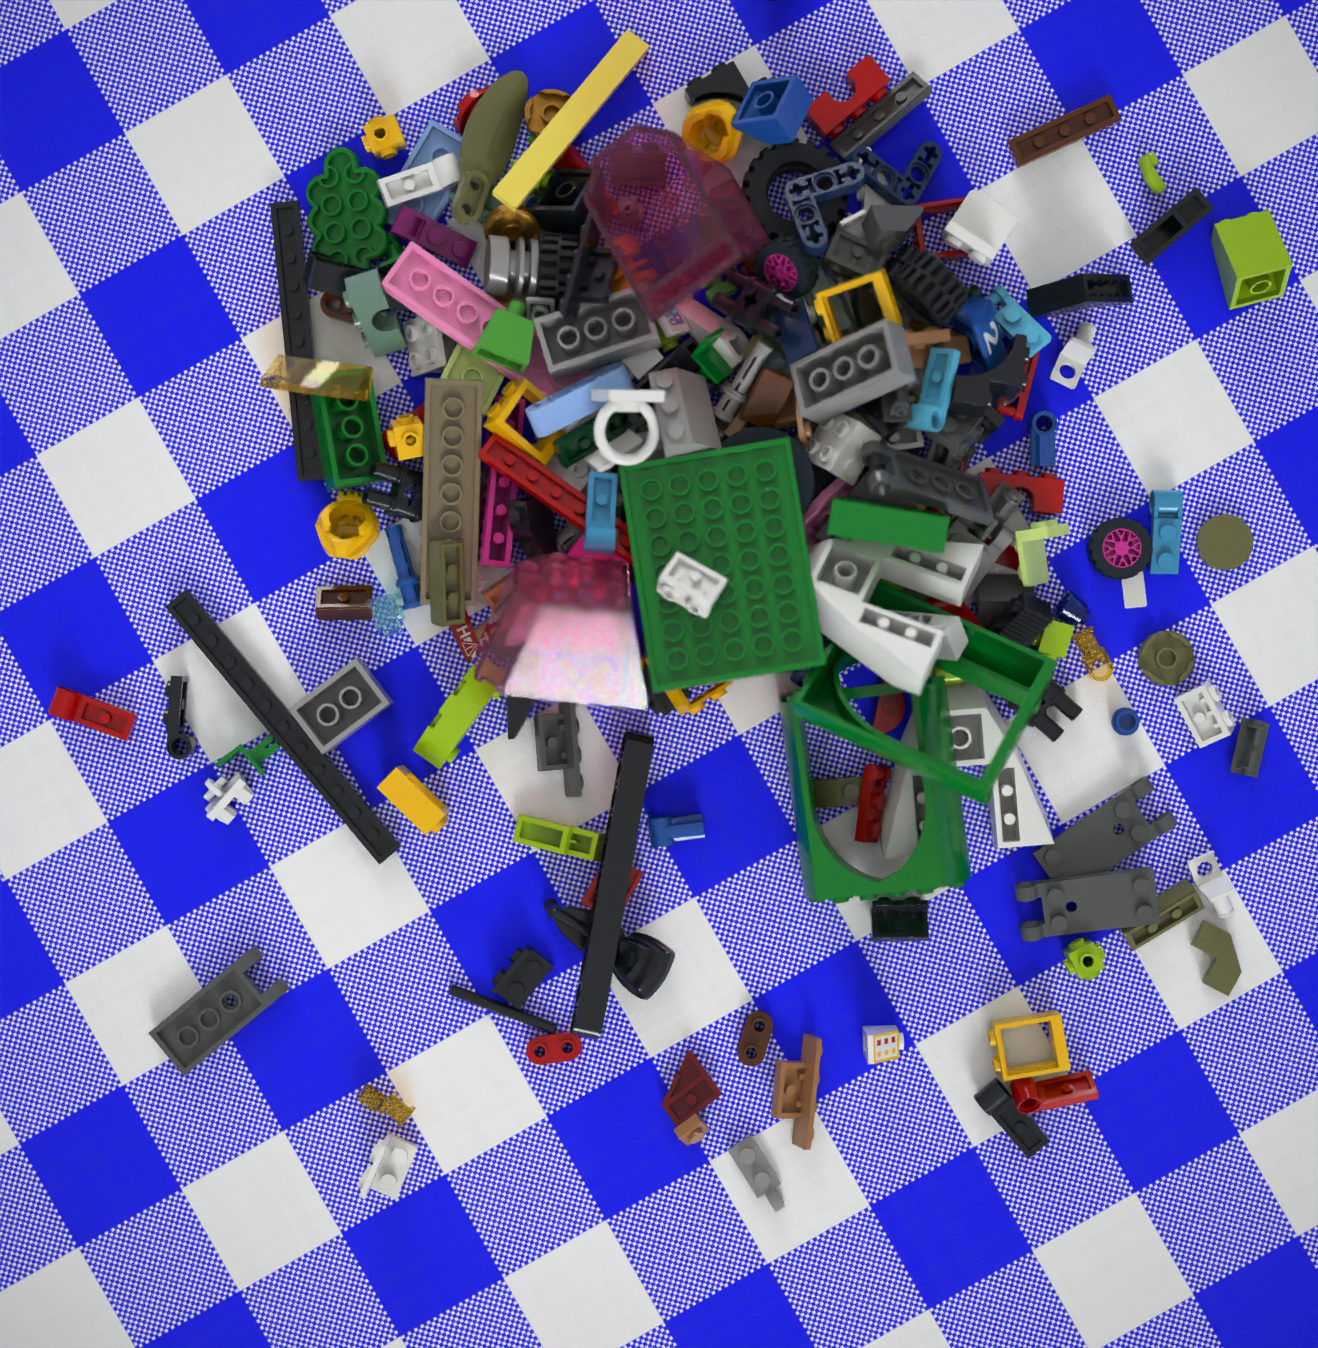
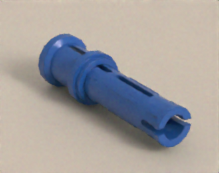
(407, 579)

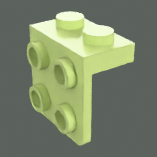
(1031, 550)

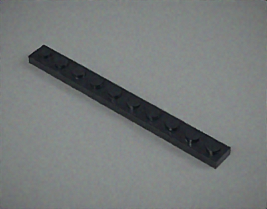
(296, 330)

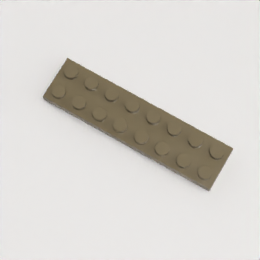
(452, 474)

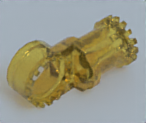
(1092, 652)
(391, 1106)

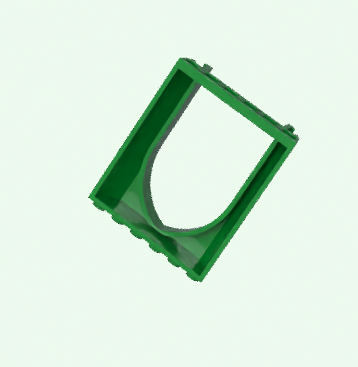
(985, 662)
(942, 851)

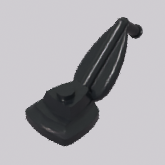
(640, 958)

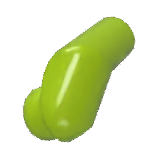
(1150, 175)

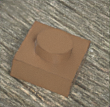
(692, 1130)

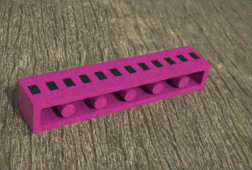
(494, 525)

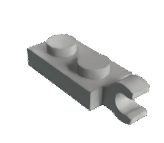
(757, 1170)

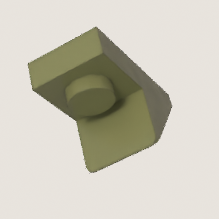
(837, 791)

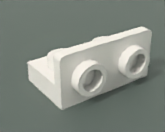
(690, 585)
(1205, 714)

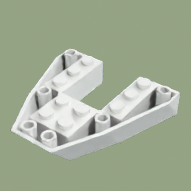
(884, 641)
(977, 732)

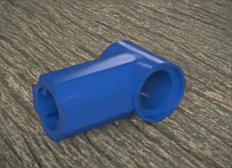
(1042, 443)
(669, 830)

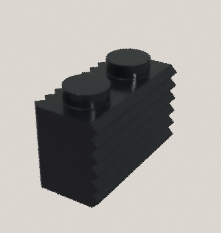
(1022, 619)

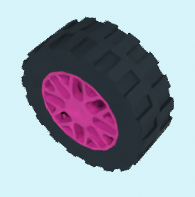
(784, 253)
(1119, 548)

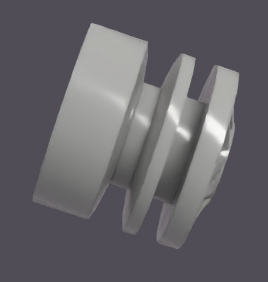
(510, 266)

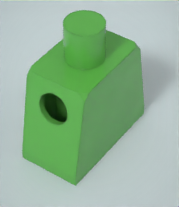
(507, 338)

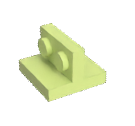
(467, 366)

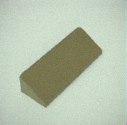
(447, 582)
(1174, 907)

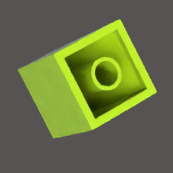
(1250, 259)

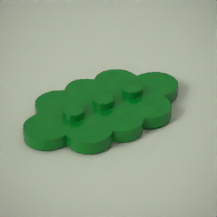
(347, 211)

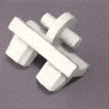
(219, 806)

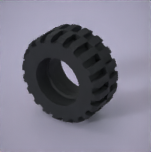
(784, 159)

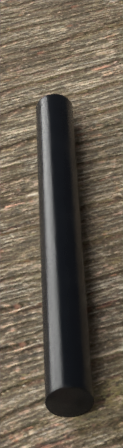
(502, 1009)

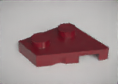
(690, 1090)

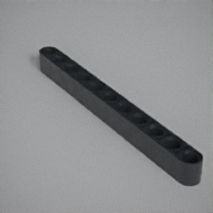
(612, 885)

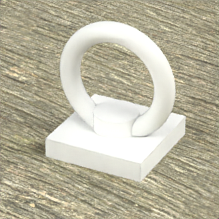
(627, 402)

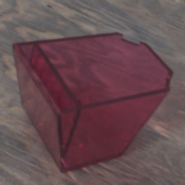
(669, 216)
(566, 634)

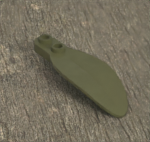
(489, 143)

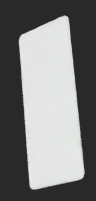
(1134, 591)

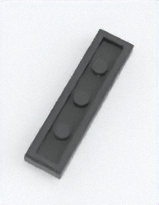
(881, 116)

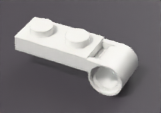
(420, 181)

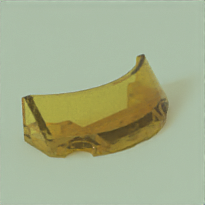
(319, 377)

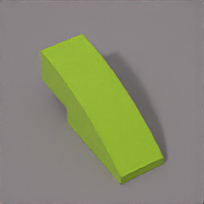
(559, 837)

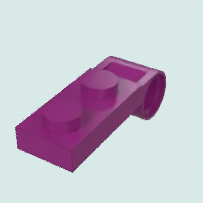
(433, 236)

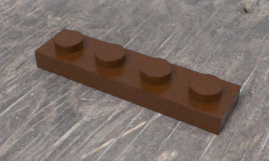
(1064, 131)

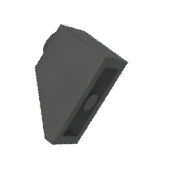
(890, 225)

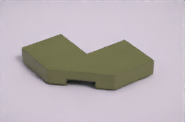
(1225, 966)

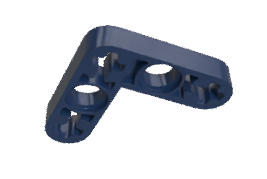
(899, 182)
(808, 201)

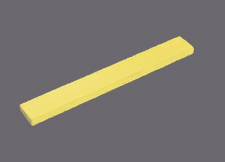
(570, 120)

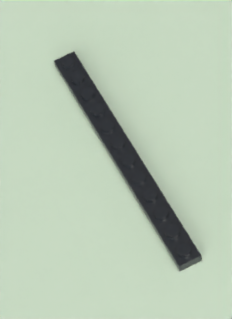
(283, 726)

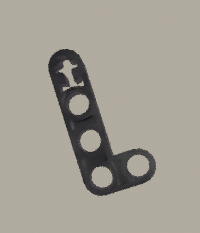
(328, 276)

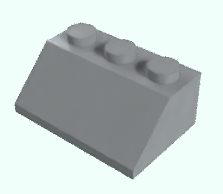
(686, 415)

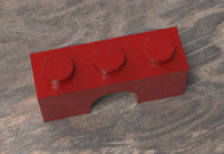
(868, 84)
(1043, 492)

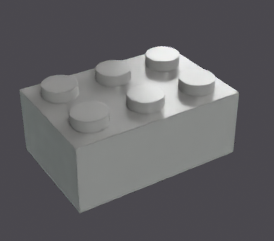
(341, 705)

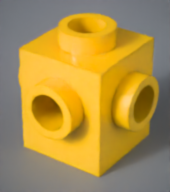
(383, 137)
(406, 436)

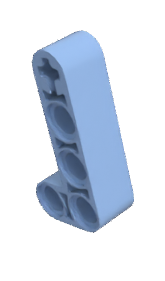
(575, 400)

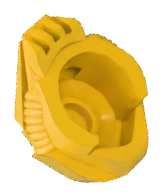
(711, 130)
(347, 526)

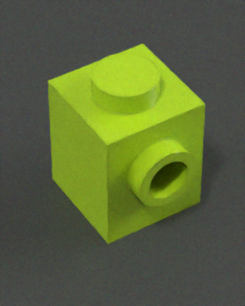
(1054, 640)

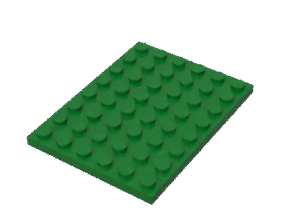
(745, 522)

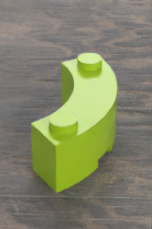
(455, 719)

